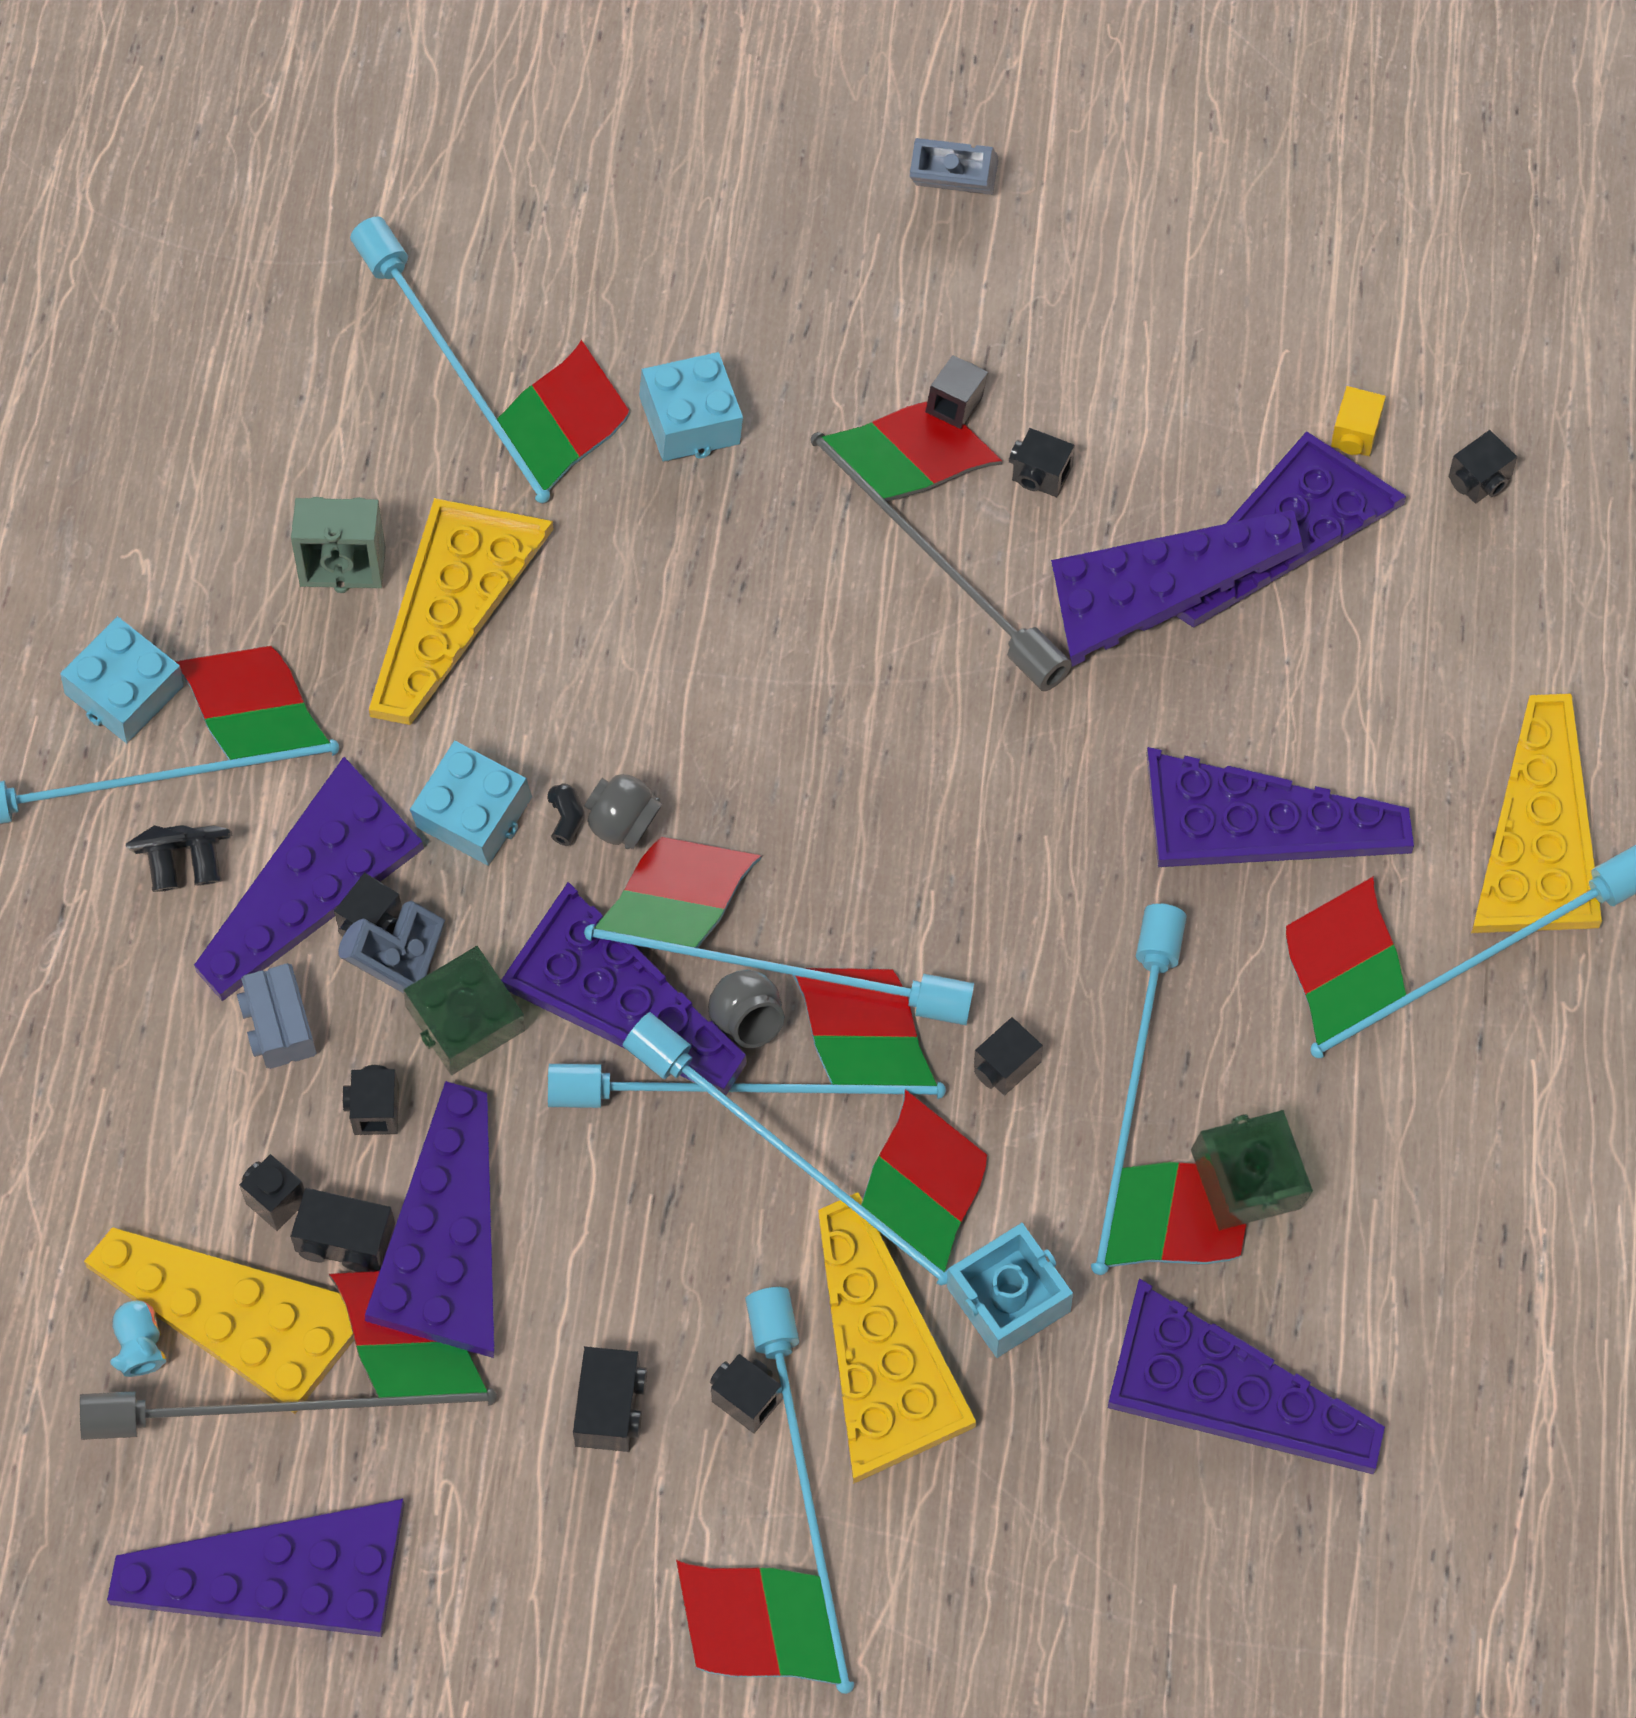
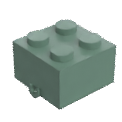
(338, 543)

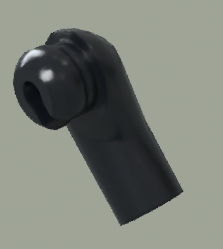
(571, 811)

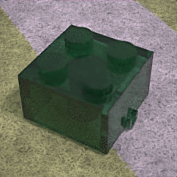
(463, 1010)
(1251, 1169)

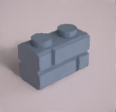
(954, 166)
(277, 1015)

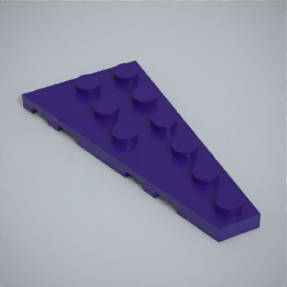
(1330, 504)
(1154, 579)
(1249, 816)
(316, 865)
(611, 988)
(441, 1249)
(1217, 1384)
(294, 1573)

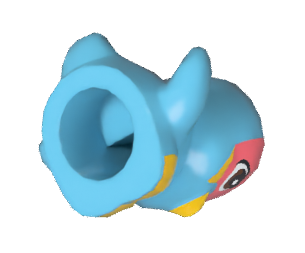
(137, 1333)

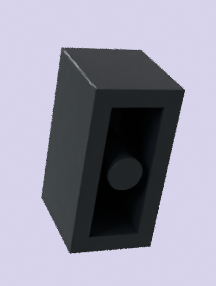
(342, 1230)
(607, 1399)

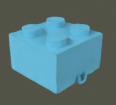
(690, 406)
(121, 680)
(471, 803)
(1009, 1289)

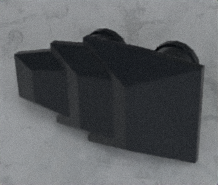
(160, 844)

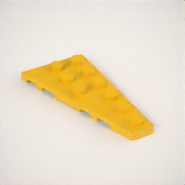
(456, 583)
(1543, 829)
(252, 1321)
(889, 1366)

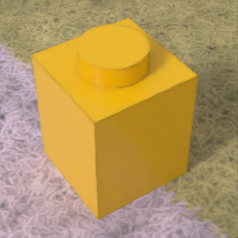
(1358, 421)

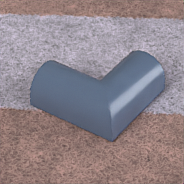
(396, 957)

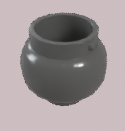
(621, 810)
(747, 1008)

